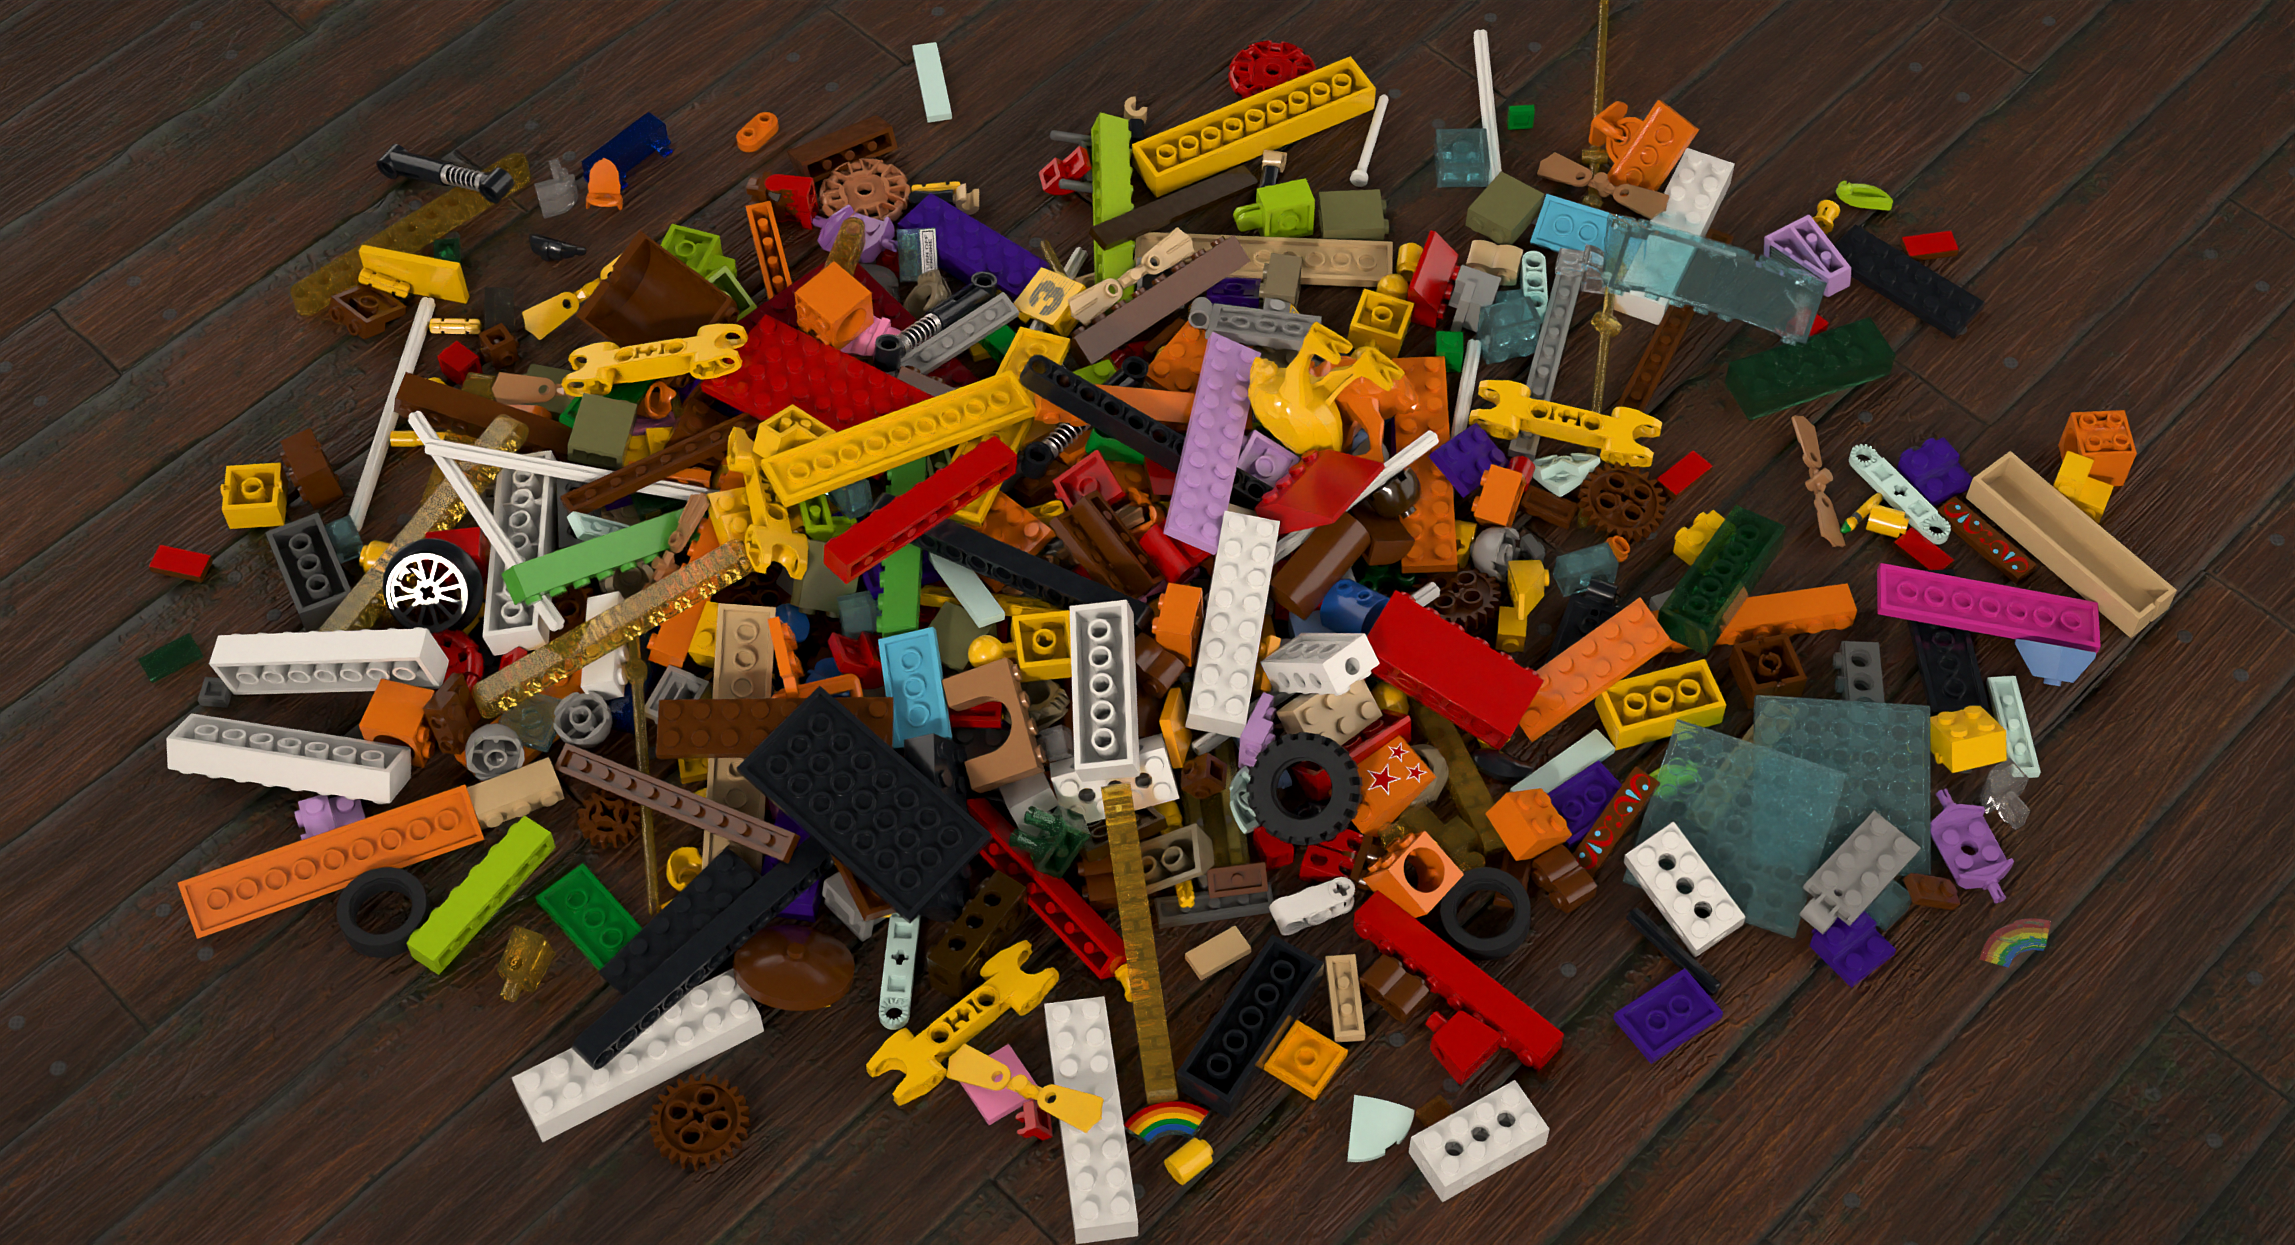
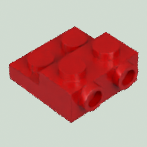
(1085, 477)

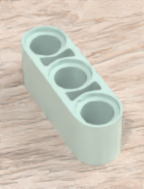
(1534, 280)

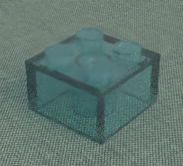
(1461, 157)
(1508, 329)

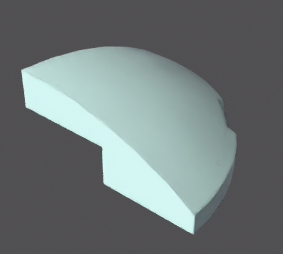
(1564, 472)
(1239, 801)
(1376, 1126)

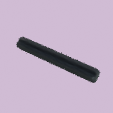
(1673, 950)

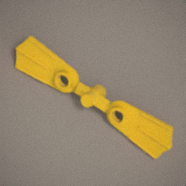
(550, 314)
(1070, 1106)

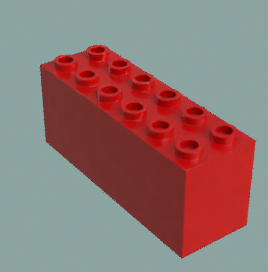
(1451, 670)

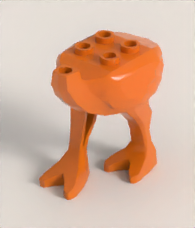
(1368, 406)

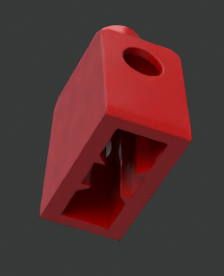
(1462, 1043)

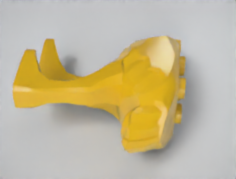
(1303, 407)

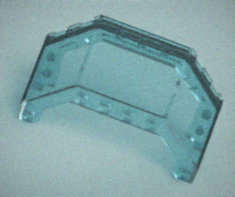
(1709, 277)

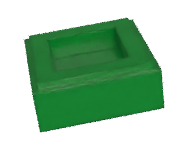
(1520, 117)

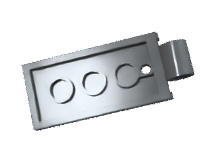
(1251, 325)
(1857, 873)

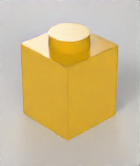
(1510, 631)

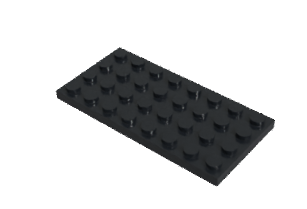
(864, 804)

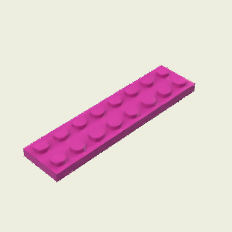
(1987, 608)

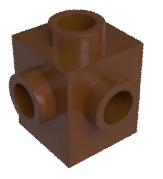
(498, 346)
(1203, 776)

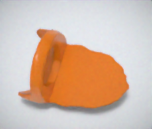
(604, 185)
(656, 404)

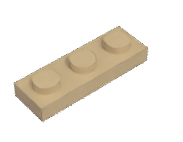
(1345, 998)

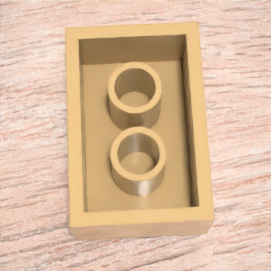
(1331, 715)

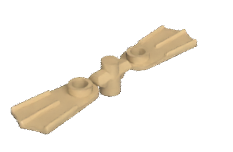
(1097, 299)

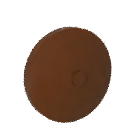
(794, 968)

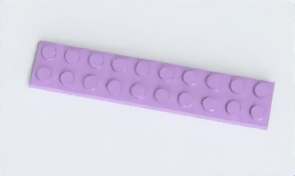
(1211, 445)

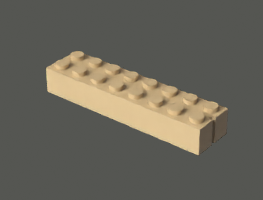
(2071, 544)

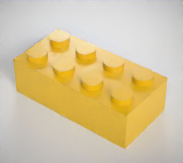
(1651, 703)

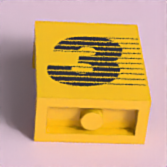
(1047, 301)

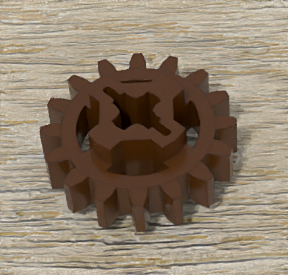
(608, 821)

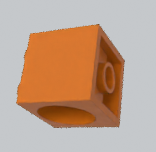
(834, 307)
(2103, 438)
(399, 719)
(1434, 871)

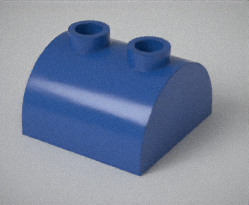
(1351, 607)

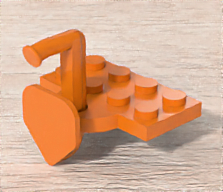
(1648, 145)
(791, 668)

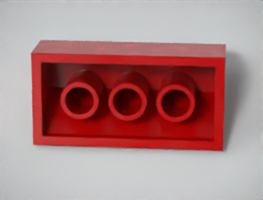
(1316, 780)

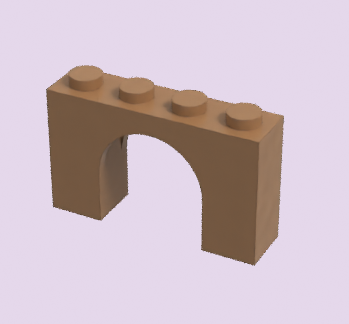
(1019, 754)

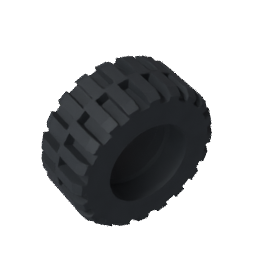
(1264, 788)

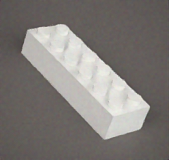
(1104, 691)

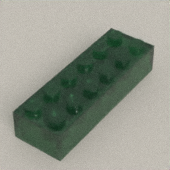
(1809, 370)
(1721, 579)

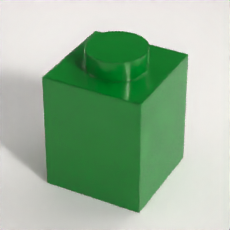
(1451, 346)

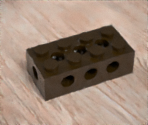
(977, 935)

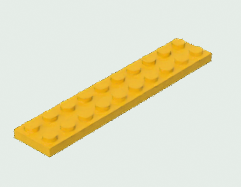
(1023, 347)
(897, 438)

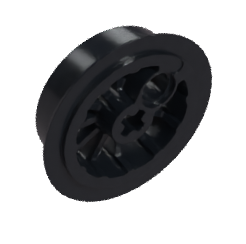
(458, 563)

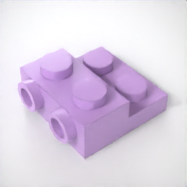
(1265, 458)
(1257, 731)
(325, 814)

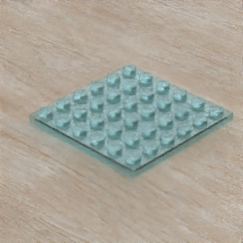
(1877, 746)
(1748, 816)

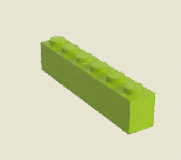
(480, 894)

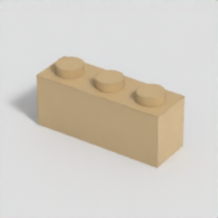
(515, 793)

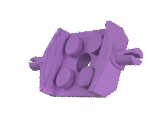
(877, 233)
(1965, 826)

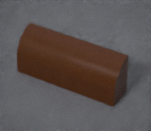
(860, 140)
(1388, 536)
(1319, 565)

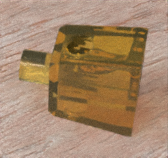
(524, 962)

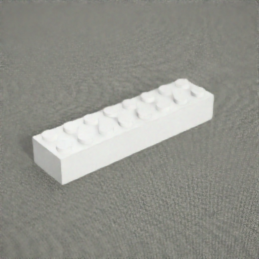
(1693, 202)
(529, 517)
(1232, 625)
(328, 661)
(289, 758)
(692, 1031)
(1095, 1160)

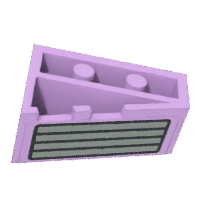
(1808, 248)

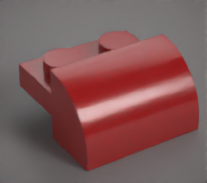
(1171, 556)
(858, 658)

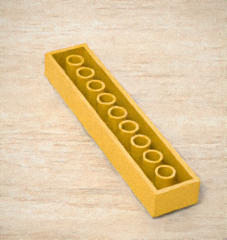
(1251, 125)

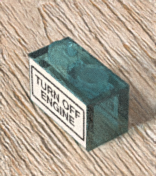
(916, 252)

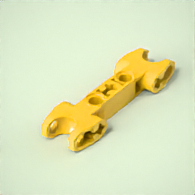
(655, 360)
(1611, 434)
(771, 533)
(922, 1056)

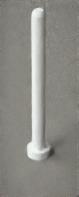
(1360, 177)

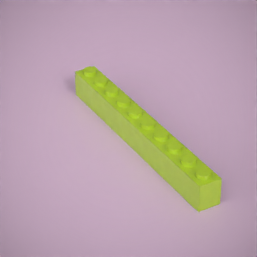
(1112, 196)

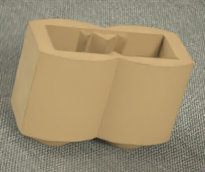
(1496, 260)

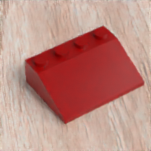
(1317, 489)

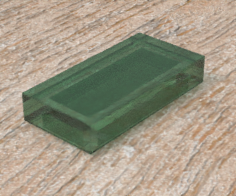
(170, 658)

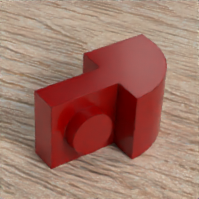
(1070, 168)

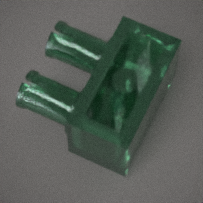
(1057, 843)

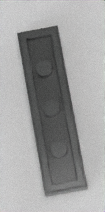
(1206, 909)

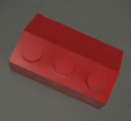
(1433, 281)

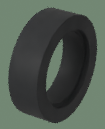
(371, 883)
(1486, 948)

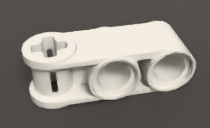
(1313, 905)

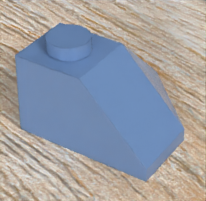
(2054, 661)

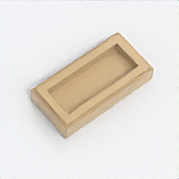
(1218, 953)

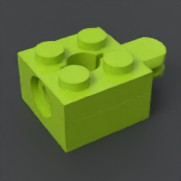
(1279, 211)
(697, 250)

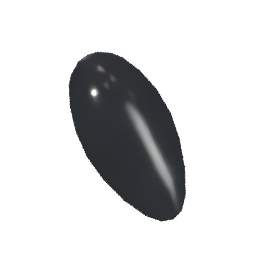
(1500, 765)

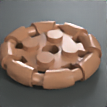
(863, 176)

